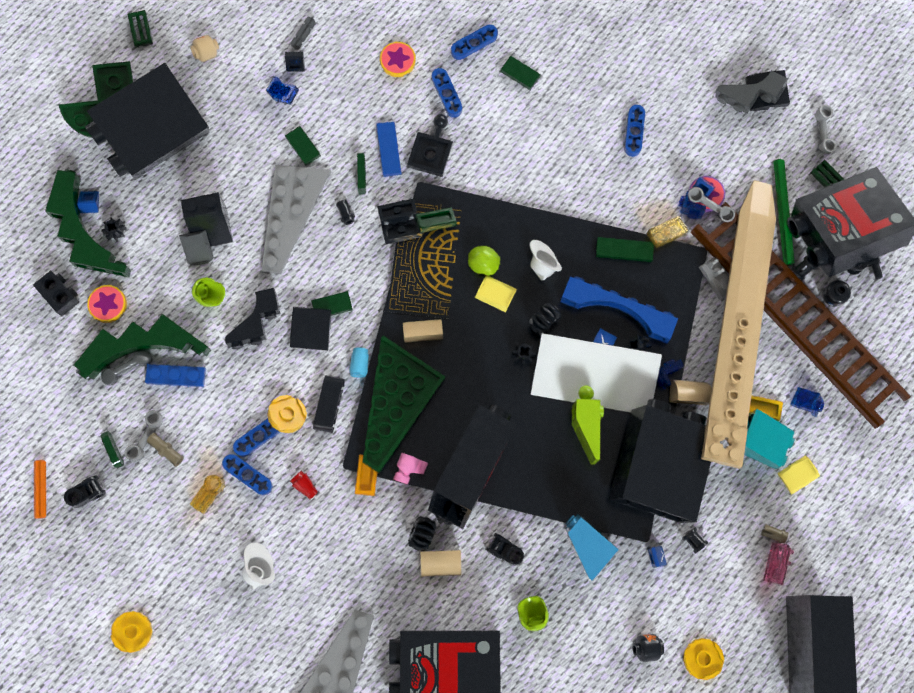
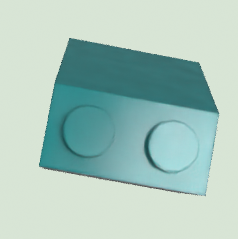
(767, 440)

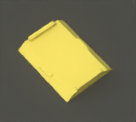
(495, 293)
(799, 474)

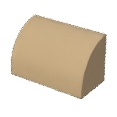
(422, 330)
(690, 392)
(440, 563)

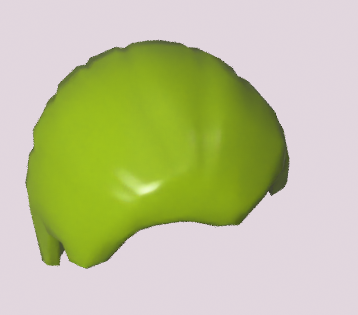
(483, 260)
(208, 292)
(533, 613)

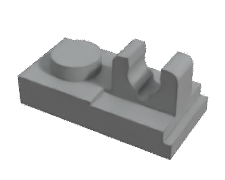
(715, 276)

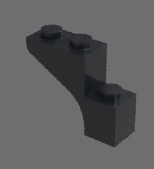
(252, 328)

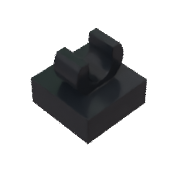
(294, 62)

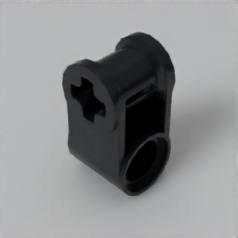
(88, 491)
(504, 549)

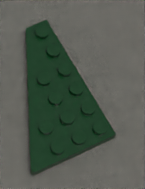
(399, 396)

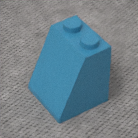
(590, 545)

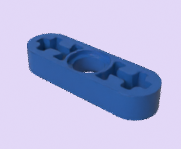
(460, 44)
(437, 84)
(631, 123)
(249, 449)
(239, 462)

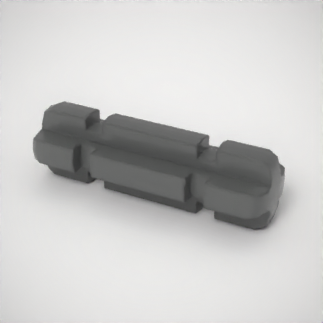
(303, 33)

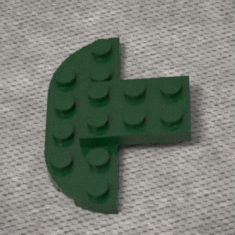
(108, 80)

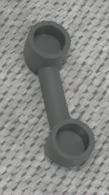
(141, 357)

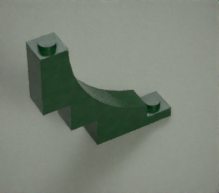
(85, 252)
(162, 335)

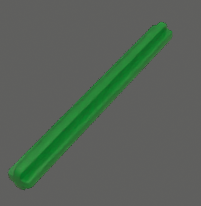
(783, 211)

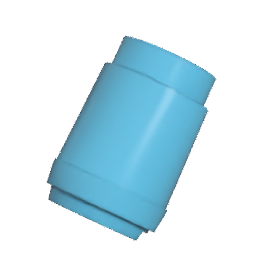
(359, 363)

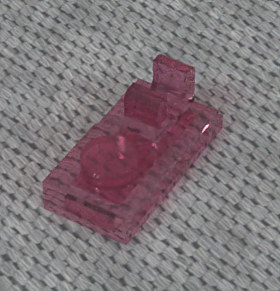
(777, 563)

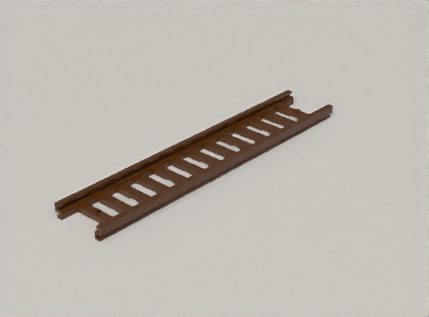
(773, 310)

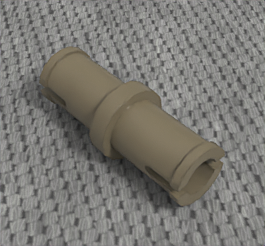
(165, 449)

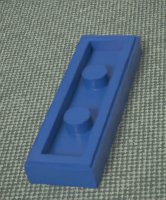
(389, 149)

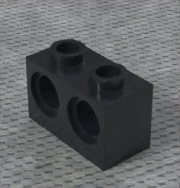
(54, 295)

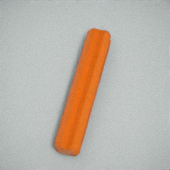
(39, 489)

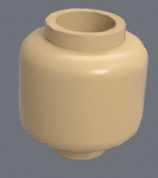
(204, 48)

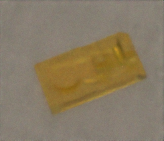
(667, 231)

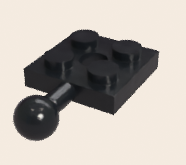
(427, 142)

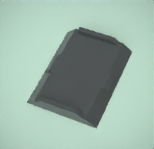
(196, 248)

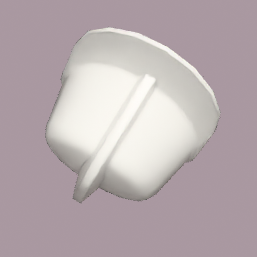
(543, 260)
(258, 566)

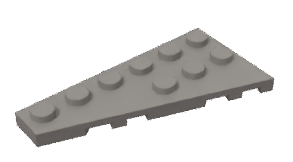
(291, 204)
(343, 660)

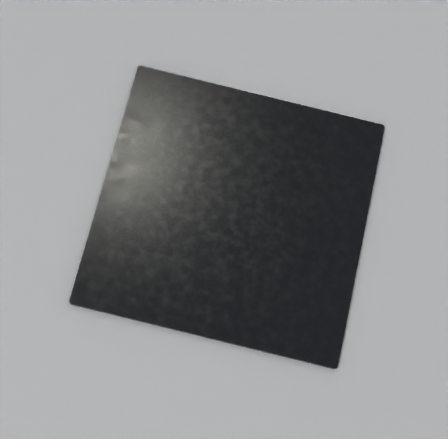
(544, 462)

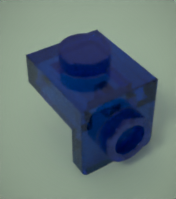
(281, 91)
(691, 209)
(669, 368)
(808, 401)

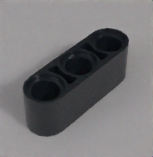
(327, 405)

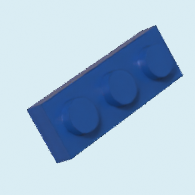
(175, 375)

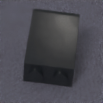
(208, 214)

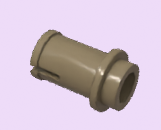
(775, 534)

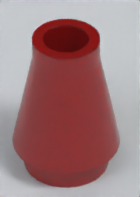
(304, 485)

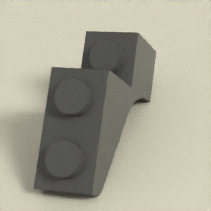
(744, 95)

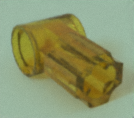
(206, 494)

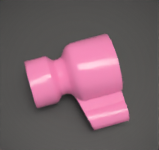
(409, 464)

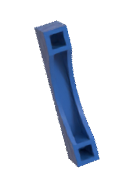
(656, 323)

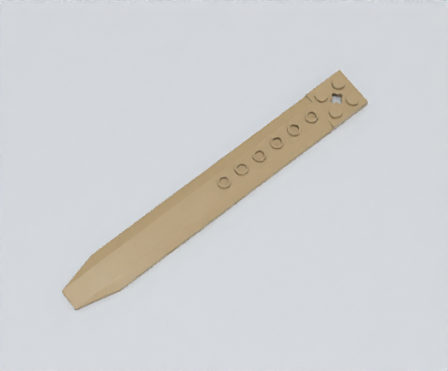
(740, 329)

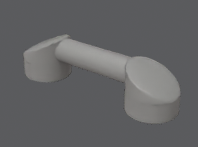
(822, 114)
(697, 195)
(136, 452)

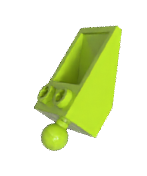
(586, 422)

